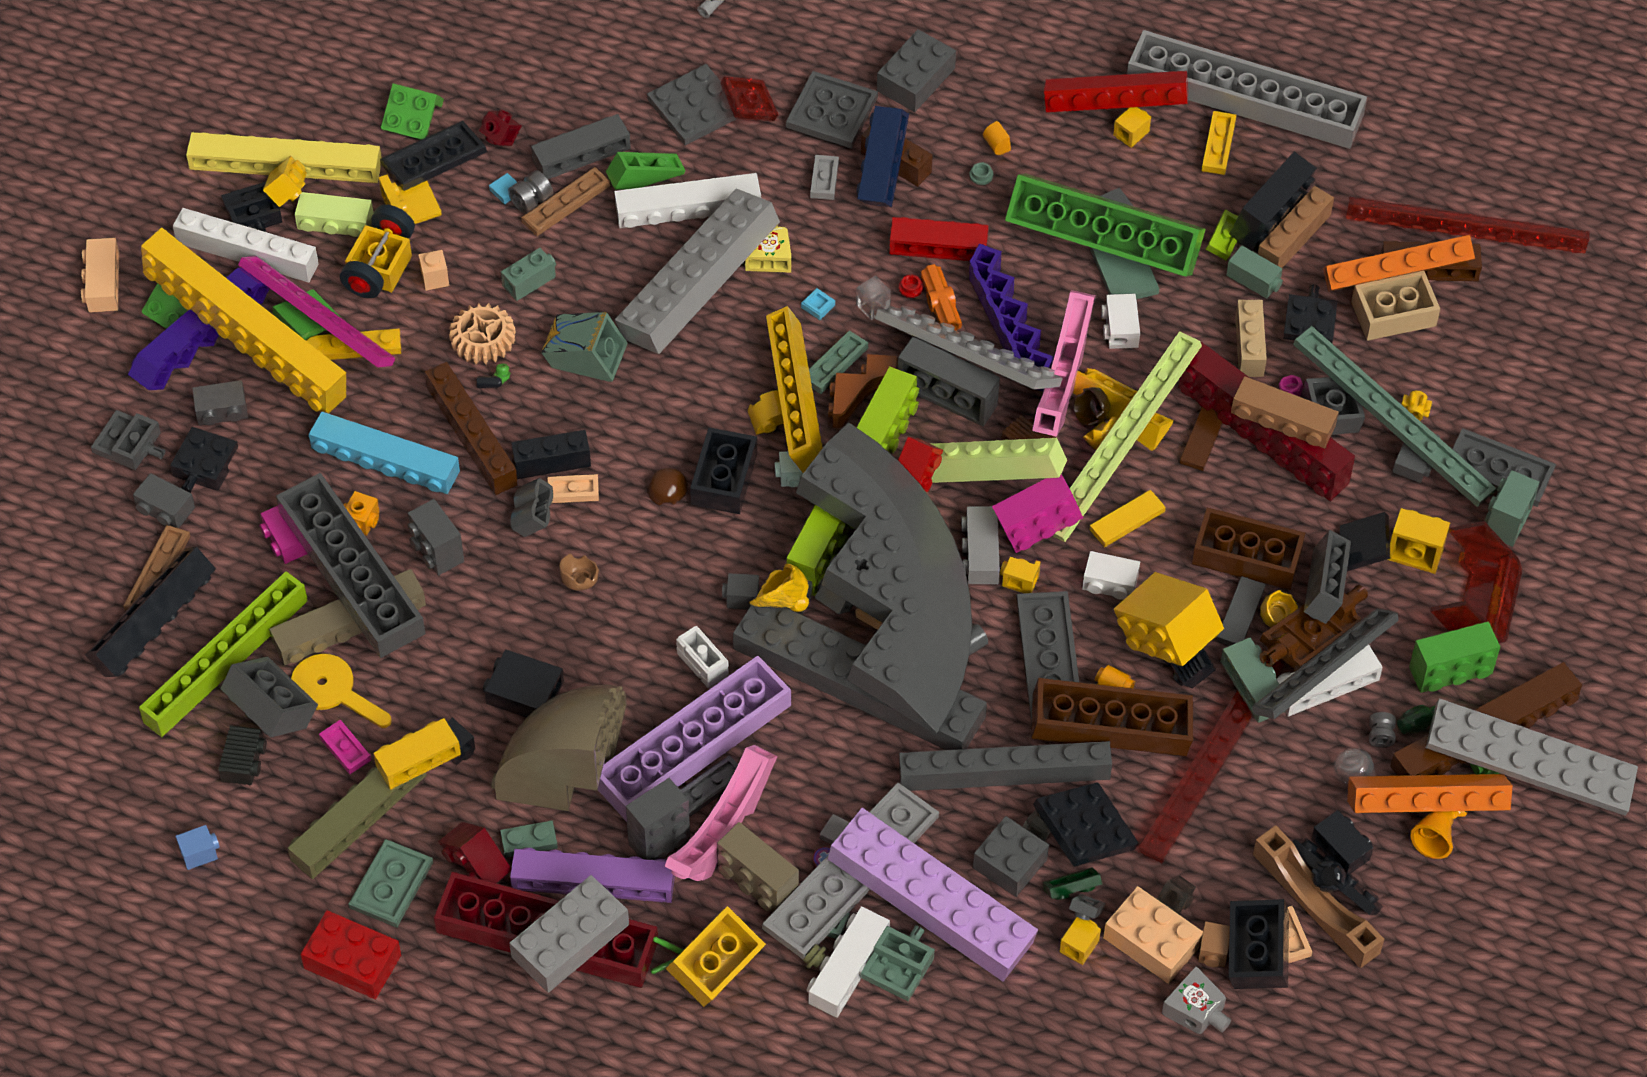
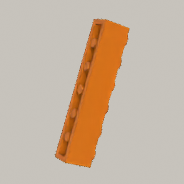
(1399, 263)
(1429, 793)

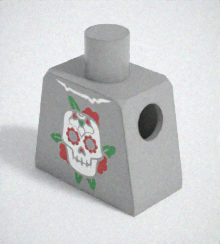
(1197, 1004)

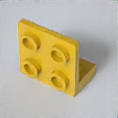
(416, 201)

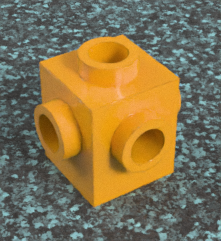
(364, 511)

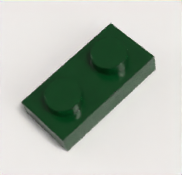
(1080, 881)

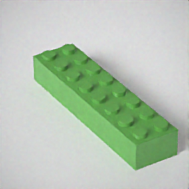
(1105, 224)

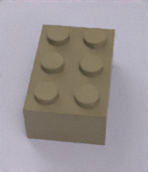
(756, 867)

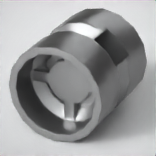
(528, 193)

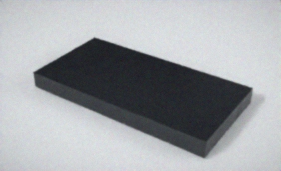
(433, 155)

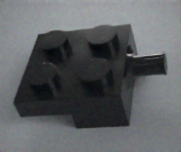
(252, 207)
(1310, 311)
(203, 459)

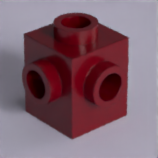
(500, 128)

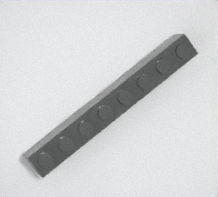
(1005, 766)

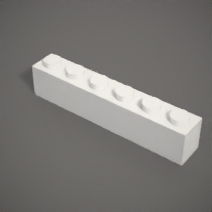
(679, 200)
(238, 241)

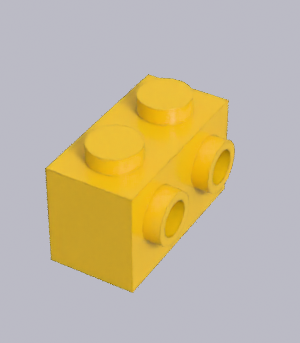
(285, 181)

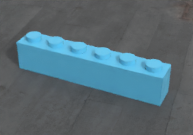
(384, 453)

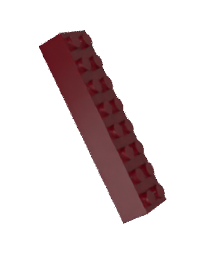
(1214, 384)
(498, 914)

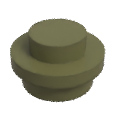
(815, 956)

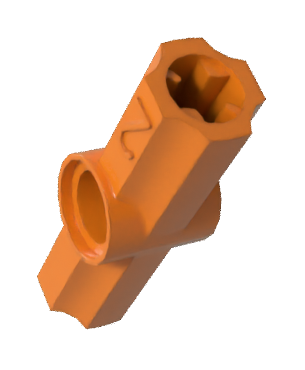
(940, 296)

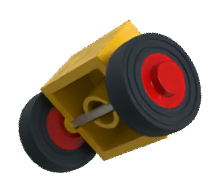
(379, 253)

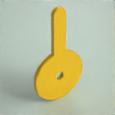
(337, 688)

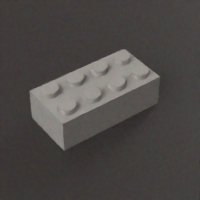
(569, 933)

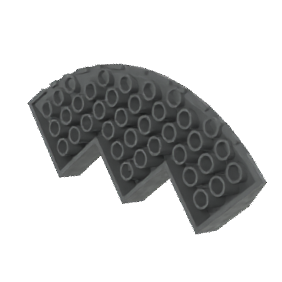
(899, 571)

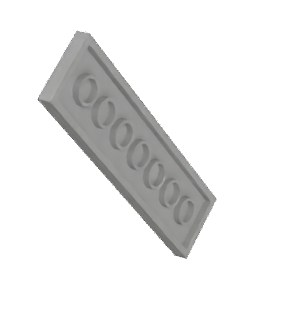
(967, 347)
(1532, 757)
(831, 892)

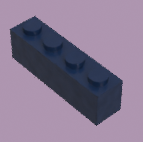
(882, 156)

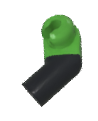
(497, 379)

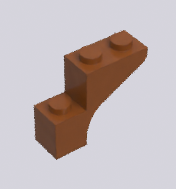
(851, 389)

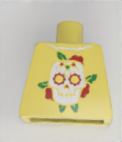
(772, 253)

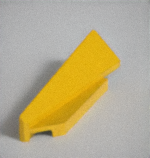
(1119, 398)

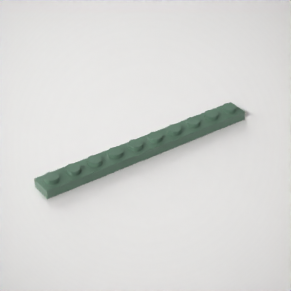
(1394, 416)

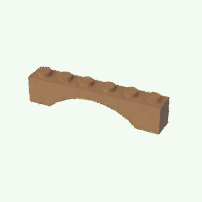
(1348, 930)

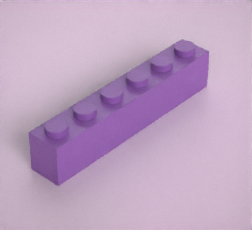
(562, 872)

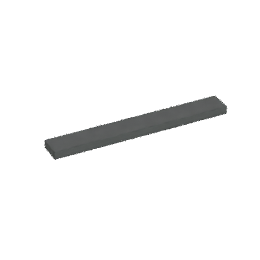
(1325, 663)

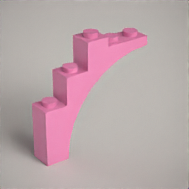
(1066, 362)
(700, 855)

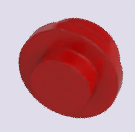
(910, 286)

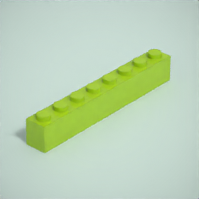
(228, 647)

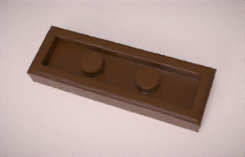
(1201, 440)

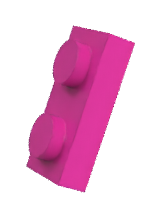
(345, 747)

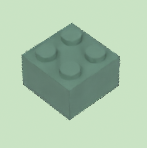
(1511, 506)

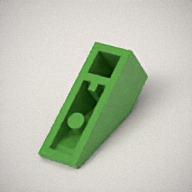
(639, 170)

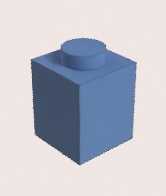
(197, 847)

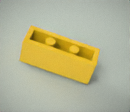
(417, 753)

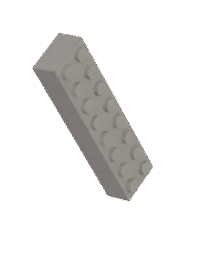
(697, 271)

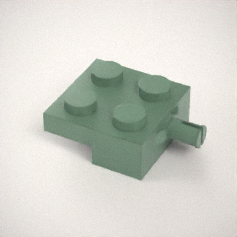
(898, 962)

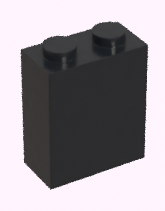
(521, 683)

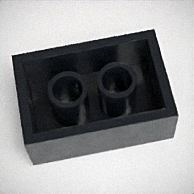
(724, 470)
(1259, 944)

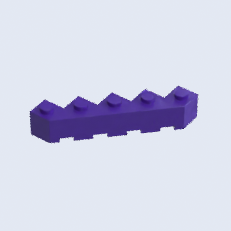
(1004, 312)
(181, 340)

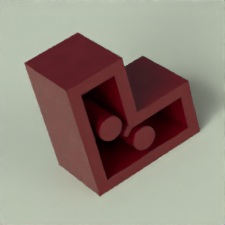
(476, 851)

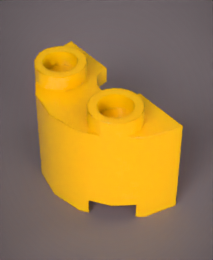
(766, 413)

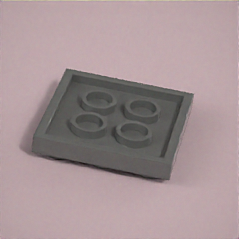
(692, 104)
(832, 109)

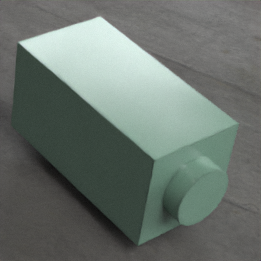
(1254, 272)
(528, 274)

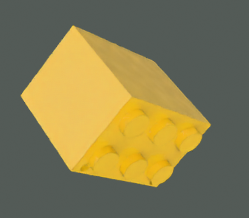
(1168, 618)

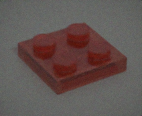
(749, 98)

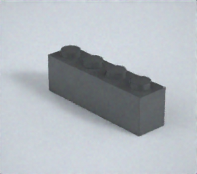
(581, 146)
(1327, 576)

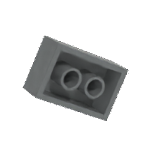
(916, 70)
(269, 696)
(658, 821)

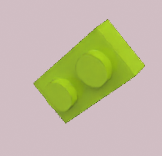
(1221, 241)

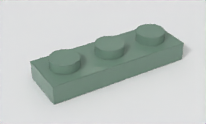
(836, 360)

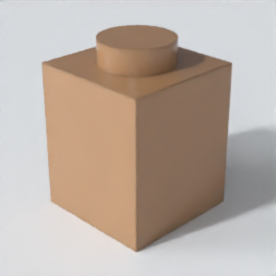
(1214, 945)

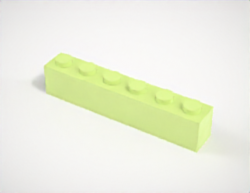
(1000, 460)

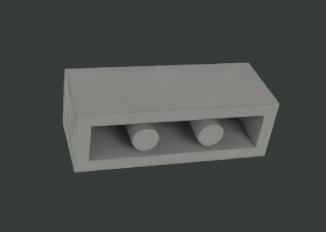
(981, 545)

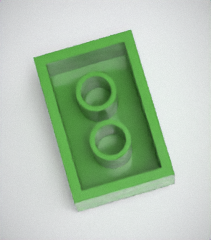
(1454, 657)

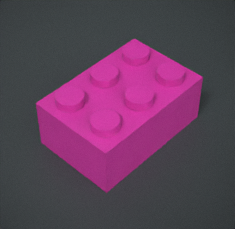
(1037, 512)

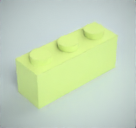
(333, 214)

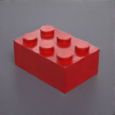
(351, 954)

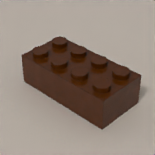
(1248, 548)

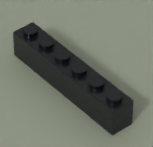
(150, 612)

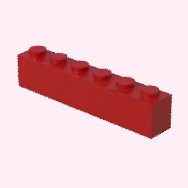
(1116, 91)

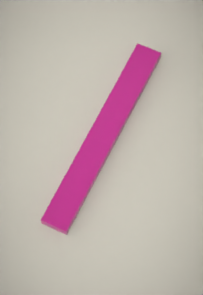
(317, 311)

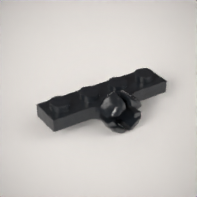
(1331, 877)

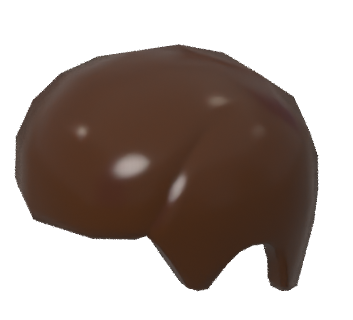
(667, 486)

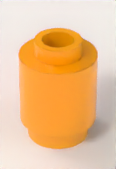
(1113, 677)

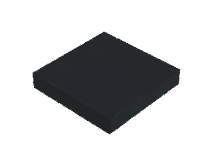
(1368, 540)

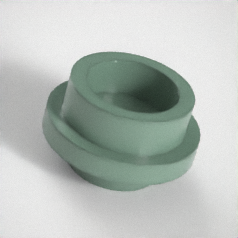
(981, 173)

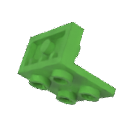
(410, 111)
(163, 307)

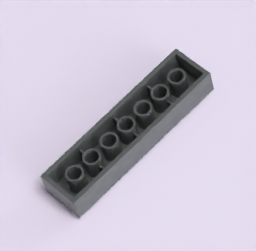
(350, 565)

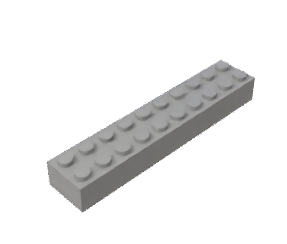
(1254, 89)

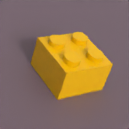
(1418, 540)

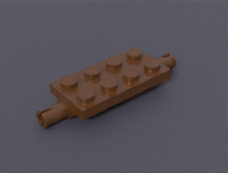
(1301, 637)

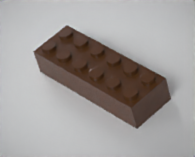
(1114, 714)

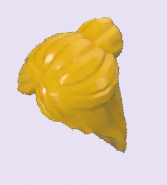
(784, 589)

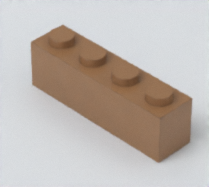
(1297, 227)
(1284, 412)

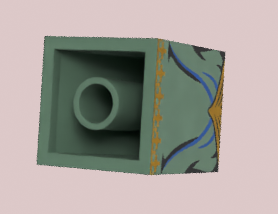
(585, 345)

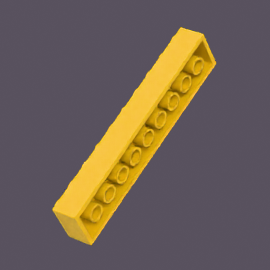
(243, 322)

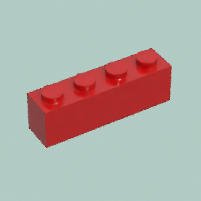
(936, 238)

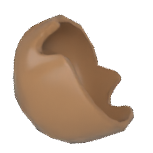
(578, 572)

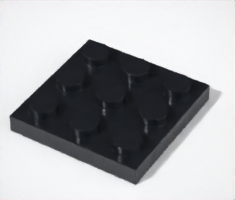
(1085, 824)

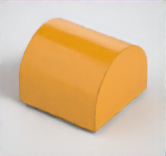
(997, 138)

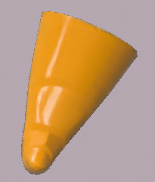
(1433, 834)

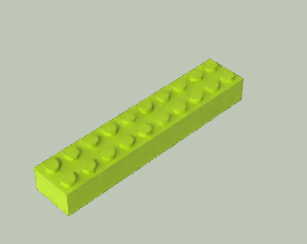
(883, 422)

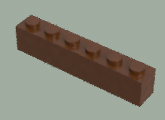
(471, 428)

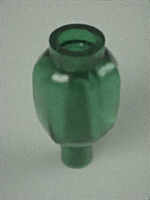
(1416, 719)

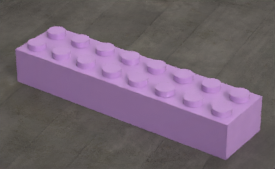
(696, 734)
(932, 894)

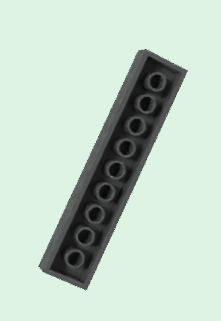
(824, 662)

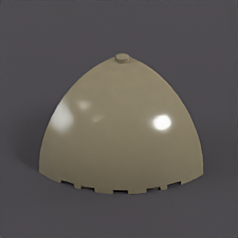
(561, 747)

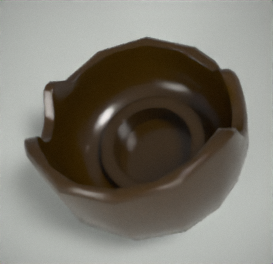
(1091, 406)

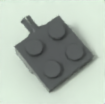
(128, 439)

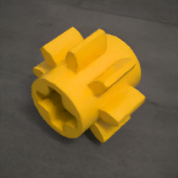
(1417, 404)

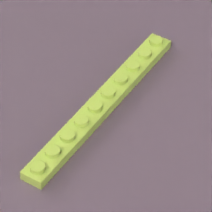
(1131, 424)

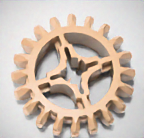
(482, 333)

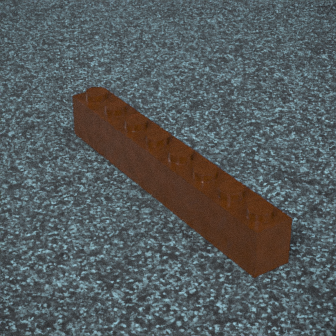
(1519, 706)

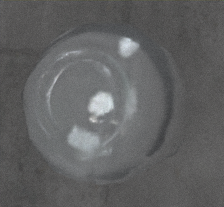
(1353, 763)

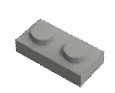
(824, 177)

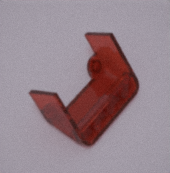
(1490, 584)

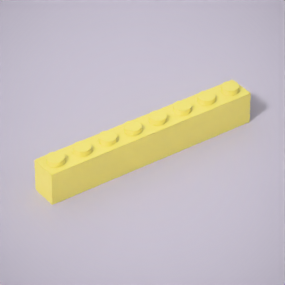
(263, 155)

